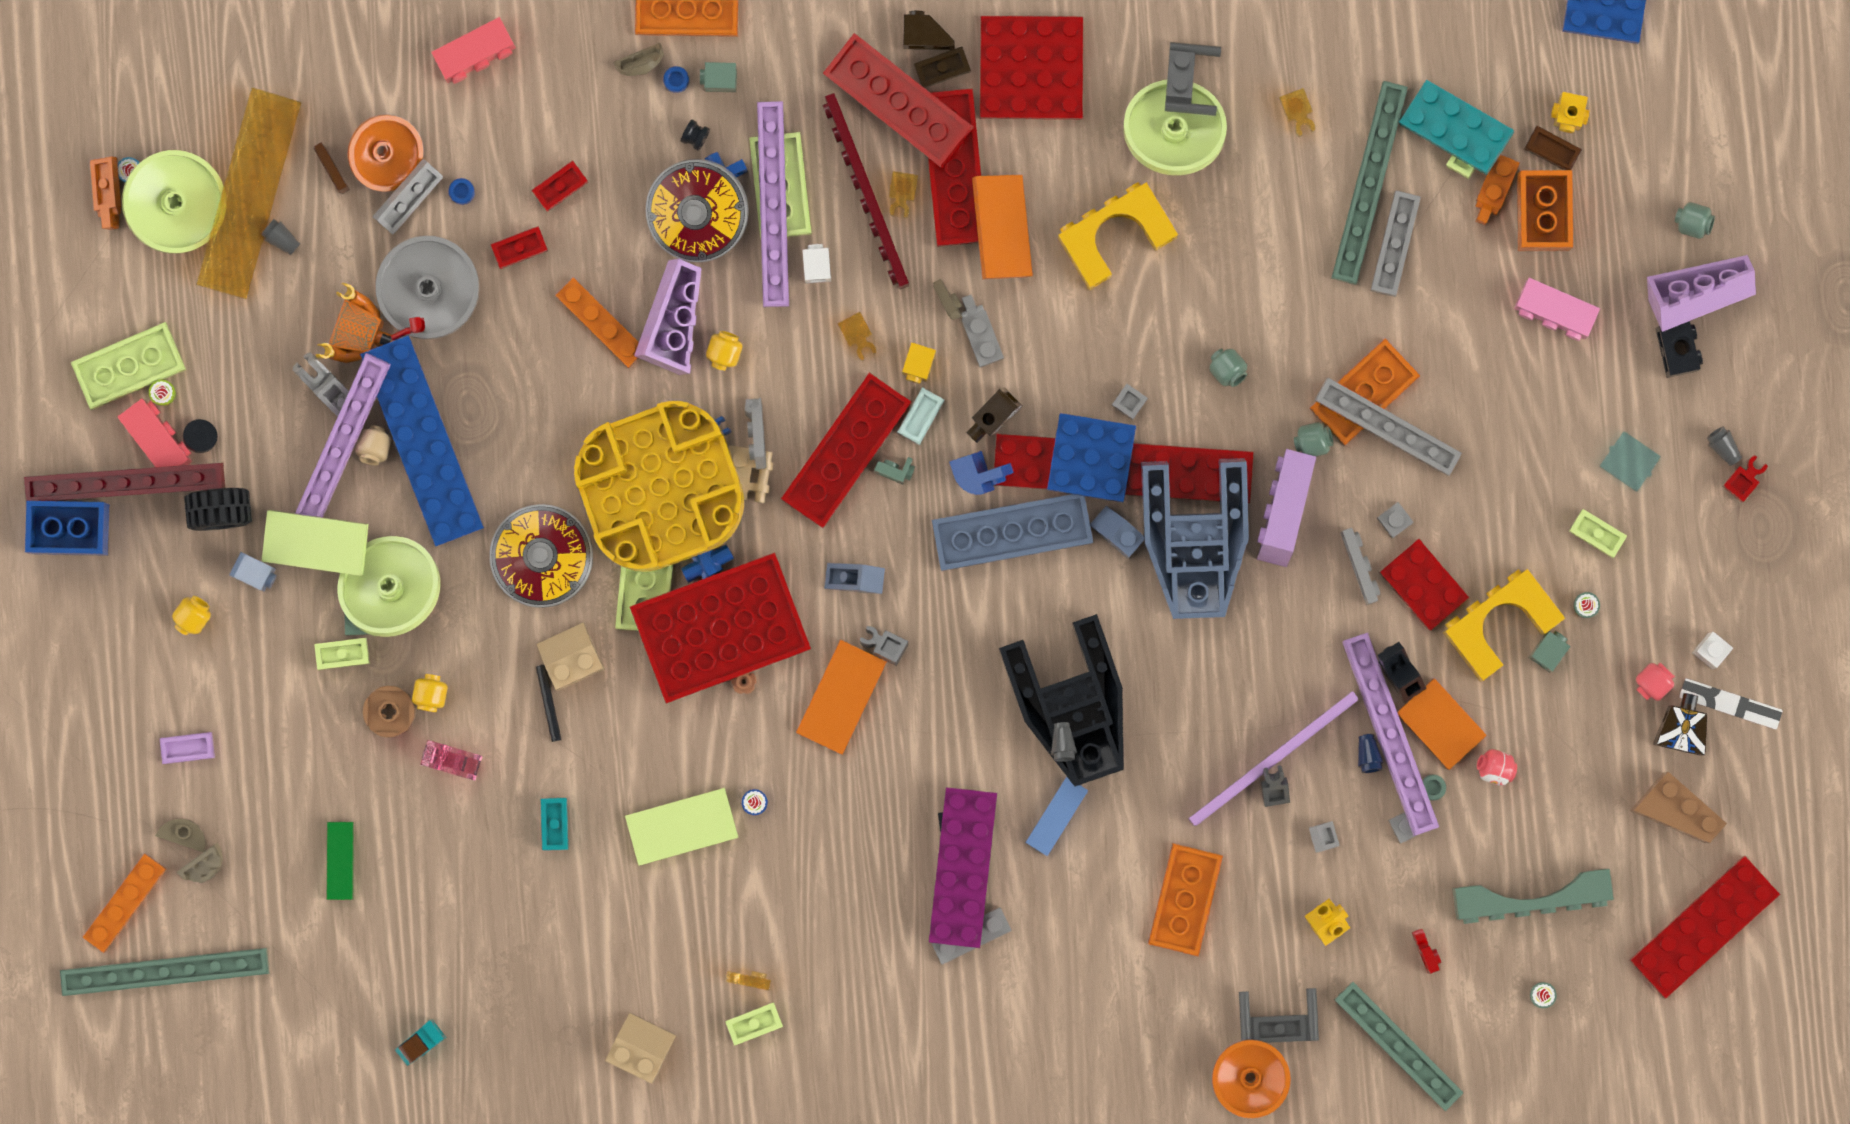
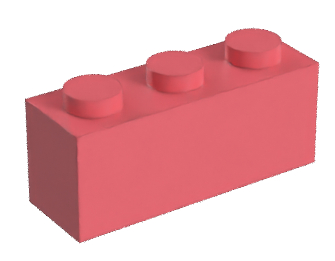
(474, 51)
(154, 436)

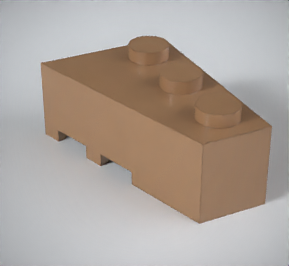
(1678, 808)

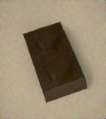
(942, 67)

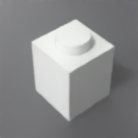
(816, 264)
(1712, 650)

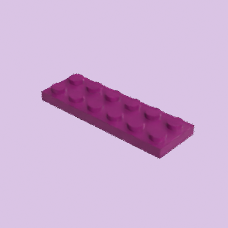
(963, 867)

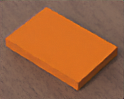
(1441, 724)

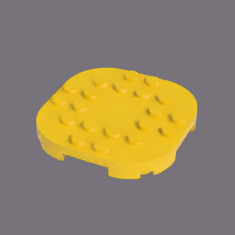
(659, 486)

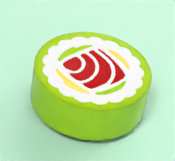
(162, 392)

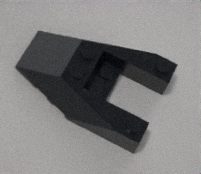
(1086, 701)

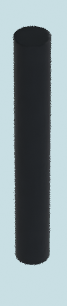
(548, 703)

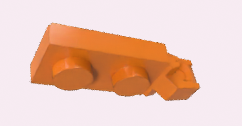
(1495, 187)
(106, 191)

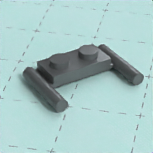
(1181, 78)
(1280, 1028)

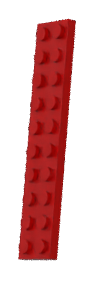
(1191, 470)

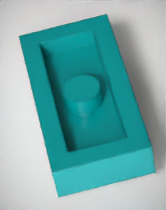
(554, 824)

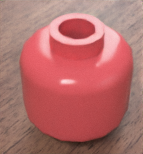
(1654, 681)

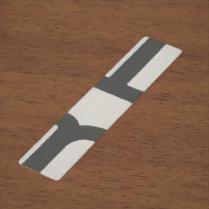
(1733, 704)

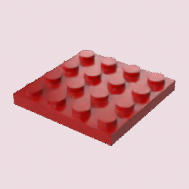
(1031, 67)

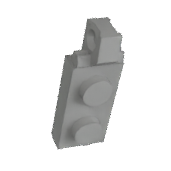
(980, 333)
(757, 451)

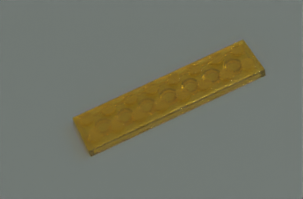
(248, 193)

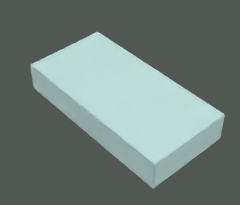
(920, 416)

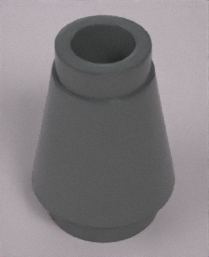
(280, 237)
(1724, 445)
(1063, 744)

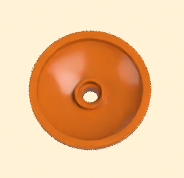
(400, 155)
(1255, 1097)

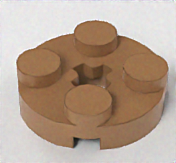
(379, 700)

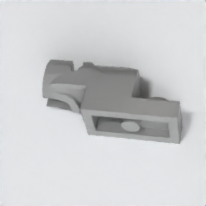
(324, 385)

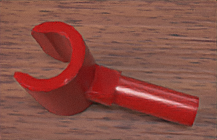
(417, 325)

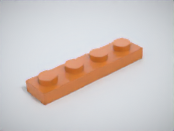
(599, 321)
(124, 903)

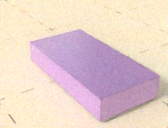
(187, 748)

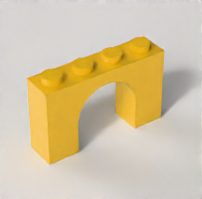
(1137, 205)
(1467, 633)

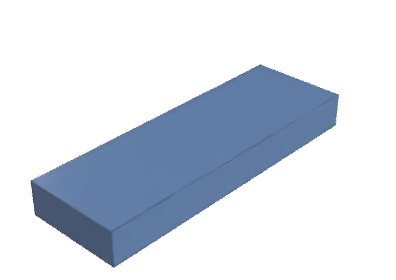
(1056, 817)

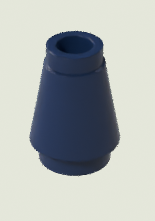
(1368, 754)

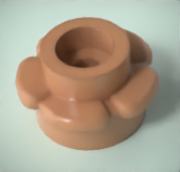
(744, 688)

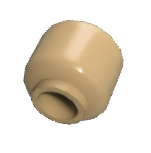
(373, 445)

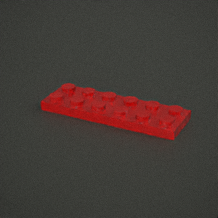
(898, 100)
(953, 183)
(846, 450)
(1704, 927)

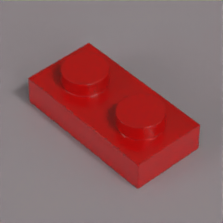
(560, 186)
(519, 247)

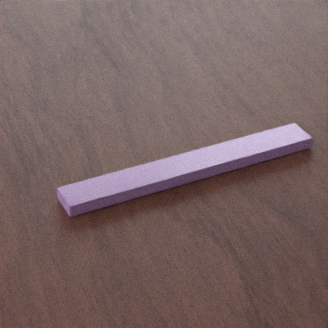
(773, 204)
(343, 436)
(1390, 734)
(1273, 758)

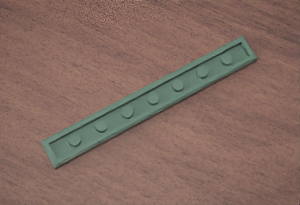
(1369, 182)
(164, 972)

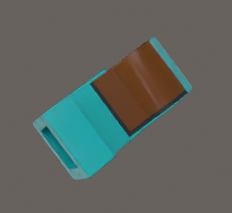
(420, 1042)

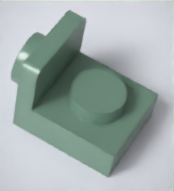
(890, 470)

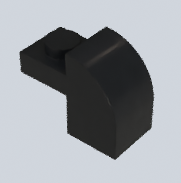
(1401, 671)

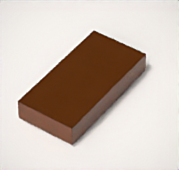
(1552, 149)
(331, 168)

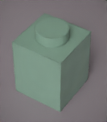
(719, 77)
(1550, 650)

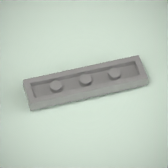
(1395, 243)

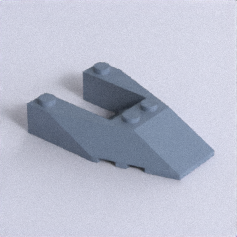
(1196, 552)

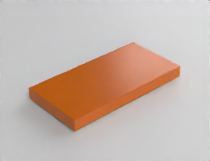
(686, 18)
(1002, 226)
(1377, 378)
(841, 697)
(1185, 899)

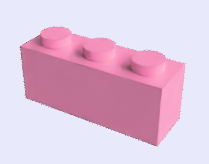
(1556, 309)

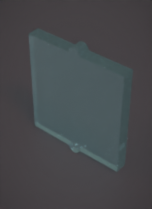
(1630, 461)

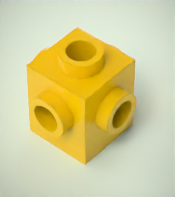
(1570, 103)
(1328, 921)

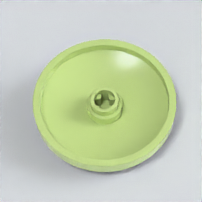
(1173, 140)
(172, 201)
(395, 590)

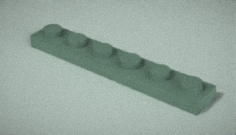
(1399, 1046)

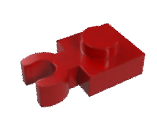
(1742, 481)
(1429, 957)

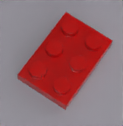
(1424, 584)

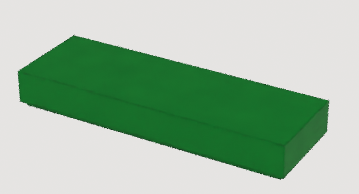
(340, 860)

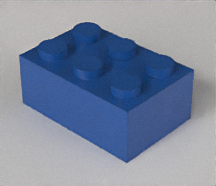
(67, 528)

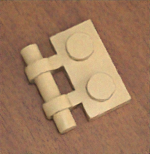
(744, 469)

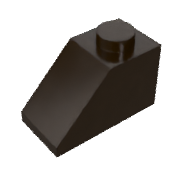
(924, 33)

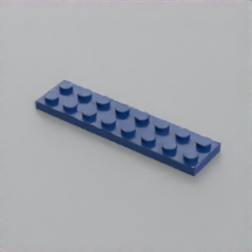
(424, 444)

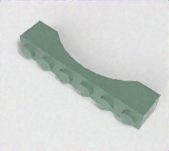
(1585, 888)

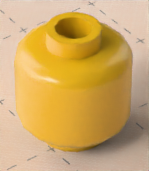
(724, 350)
(191, 615)
(429, 693)

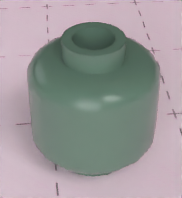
(1695, 220)
(1228, 367)
(1314, 439)

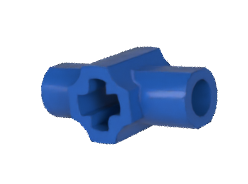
(707, 563)

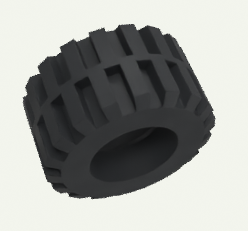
(218, 509)

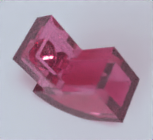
(451, 760)

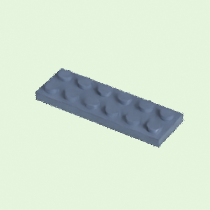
(1012, 531)

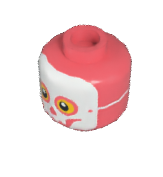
(1497, 767)

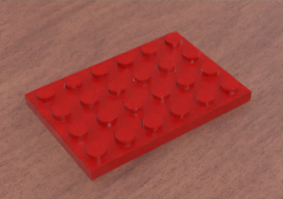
(720, 628)

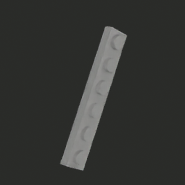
(1388, 426)

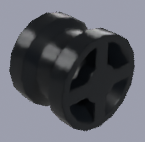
(695, 135)

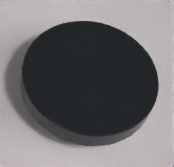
(200, 436)

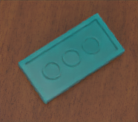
(1456, 127)

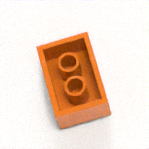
(1545, 210)

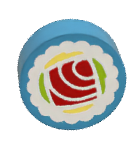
(125, 167)

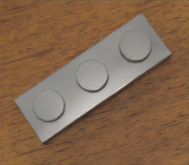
(408, 196)
(1360, 566)
(993, 927)

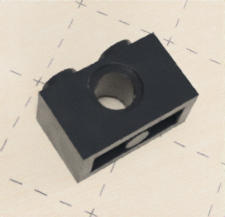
(1673, 362)

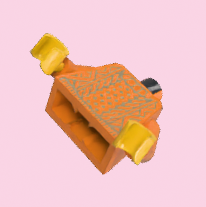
(356, 329)

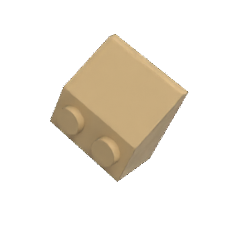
(570, 657)
(640, 1048)

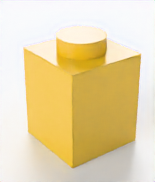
(918, 363)

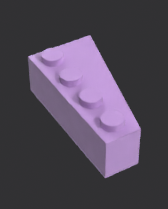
(1699, 290)
(671, 320)
(1286, 507)

